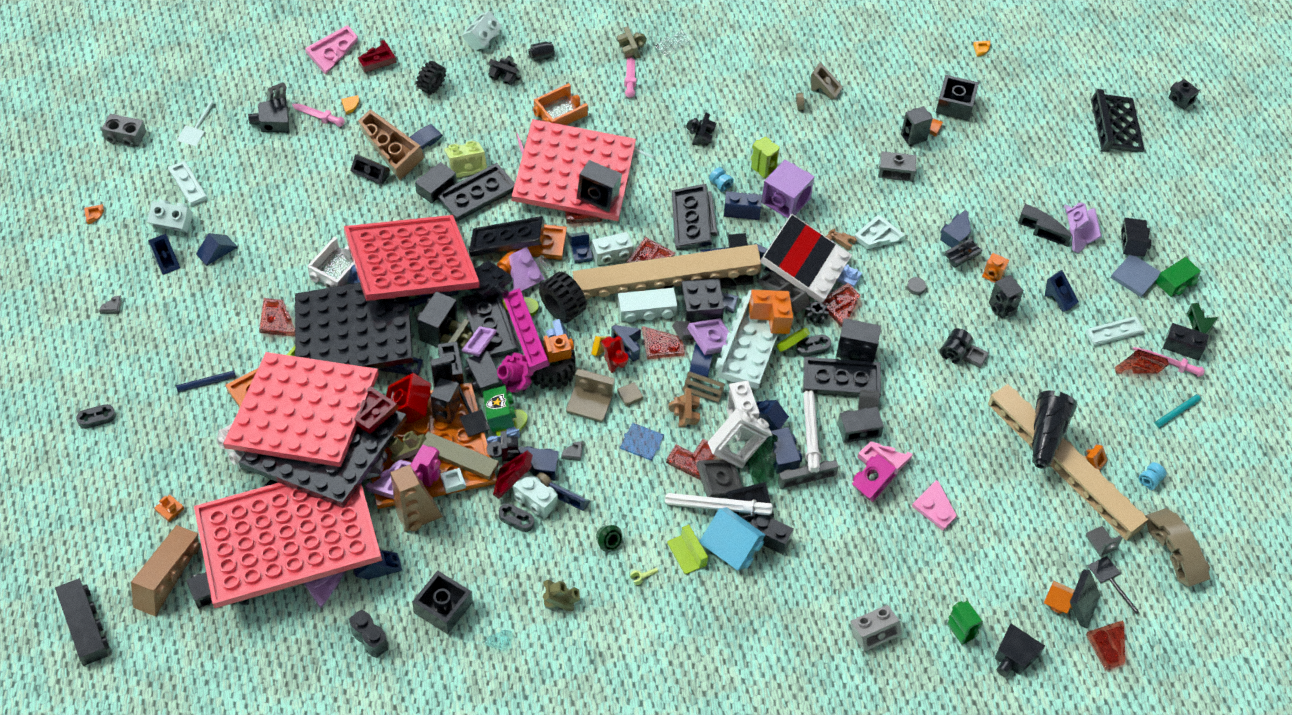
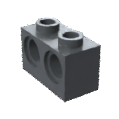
(123, 130)

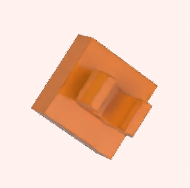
(1096, 456)
(169, 507)

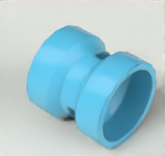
(720, 178)
(1152, 475)

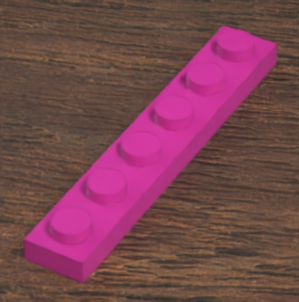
(526, 330)

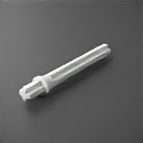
(813, 454)
(752, 507)

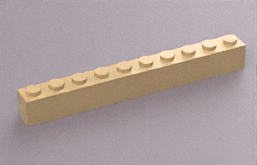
(668, 271)
(1072, 466)

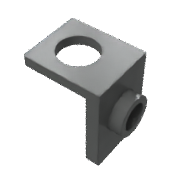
(1102, 541)

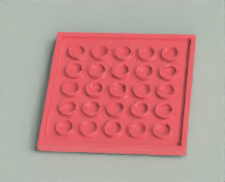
(555, 159)
(410, 257)
(301, 409)

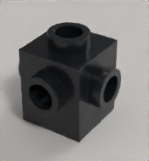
(1183, 93)

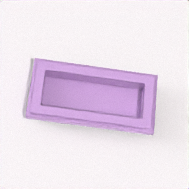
(479, 341)

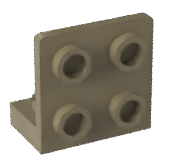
(591, 395)

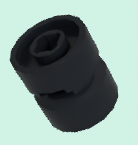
(956, 345)

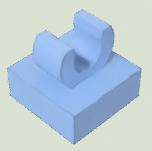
(849, 276)
(559, 329)

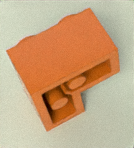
(773, 307)

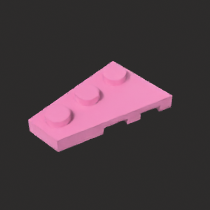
(332, 48)

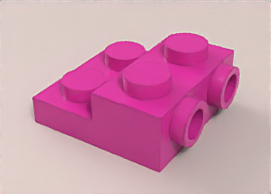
(427, 465)

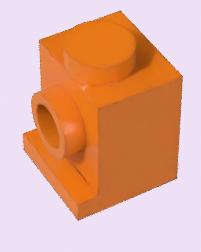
(995, 268)
(558, 347)

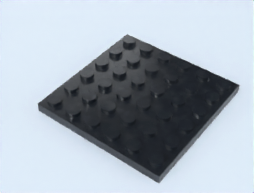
(347, 329)
(328, 481)

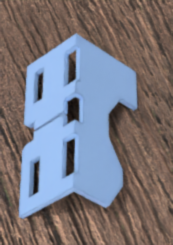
(510, 432)

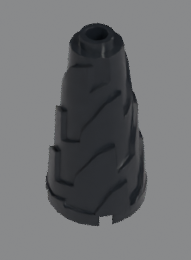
(1050, 425)

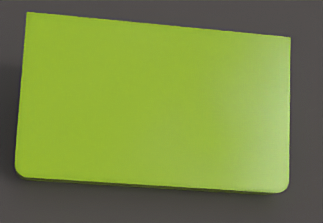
(688, 550)

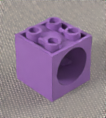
(787, 189)

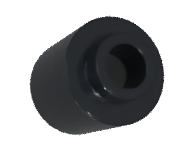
(541, 51)

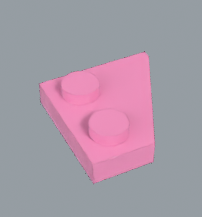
(895, 458)
(935, 506)

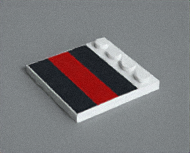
(806, 258)

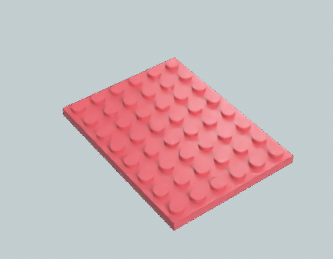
(280, 540)

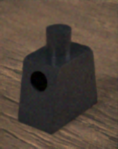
(272, 116)
(1017, 651)

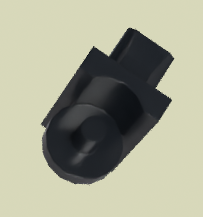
(506, 67)
(699, 128)
(962, 252)
(507, 448)

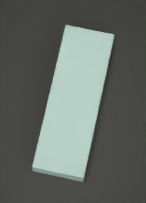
(187, 183)
(1114, 331)

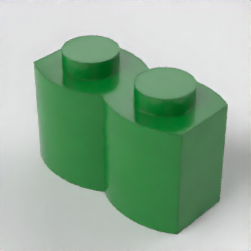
(964, 622)

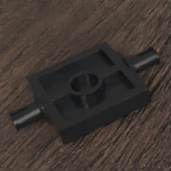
(491, 280)

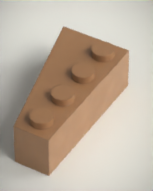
(392, 145)
(412, 500)
(163, 570)

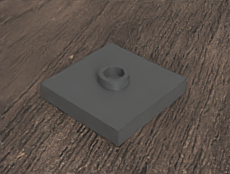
(718, 477)

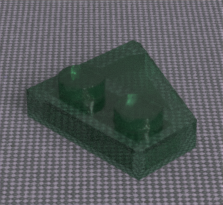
(762, 461)

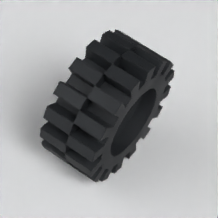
(431, 77)

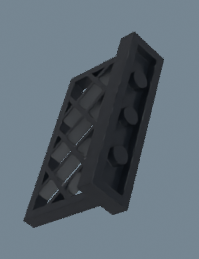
(1105, 121)

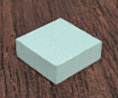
(453, 480)

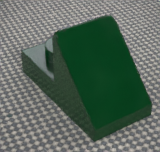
(1198, 320)

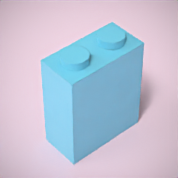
(732, 539)

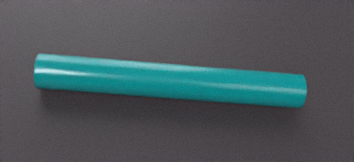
(1177, 411)

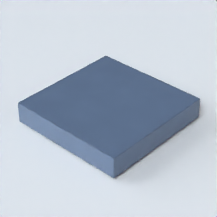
(1136, 275)

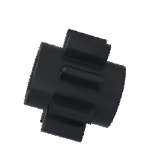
(816, 313)

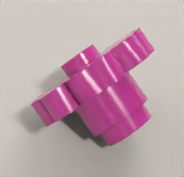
(515, 372)

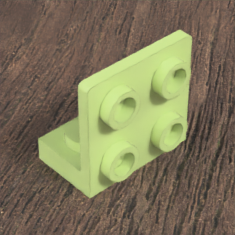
(466, 158)

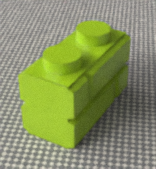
(764, 156)

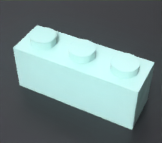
(647, 305)

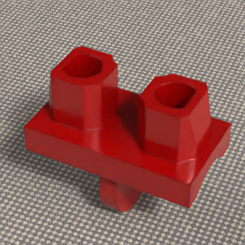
(614, 353)

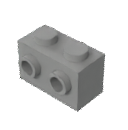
(878, 625)

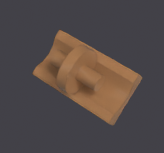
(683, 406)

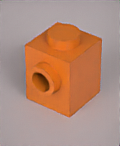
(1059, 597)

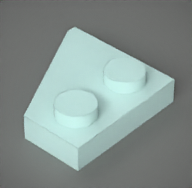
(878, 233)

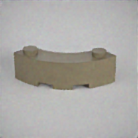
(1186, 553)

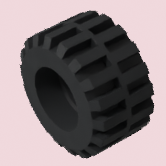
(562, 297)
(555, 375)

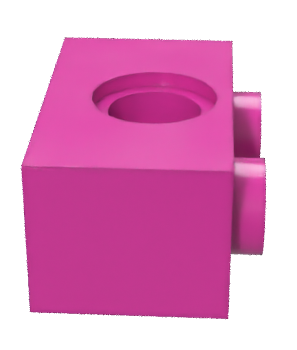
(873, 489)

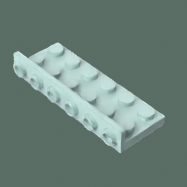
(746, 348)

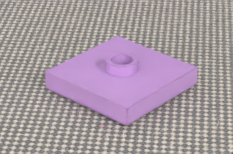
(709, 335)

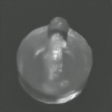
(543, 264)

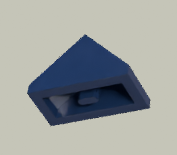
(215, 247)
(163, 254)

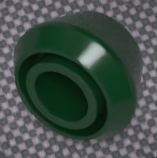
(609, 537)

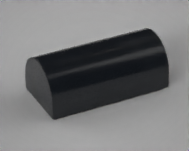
(370, 169)

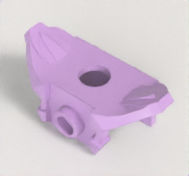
(1083, 226)

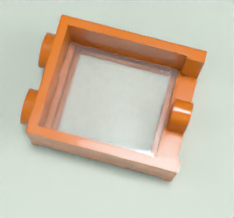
(560, 106)

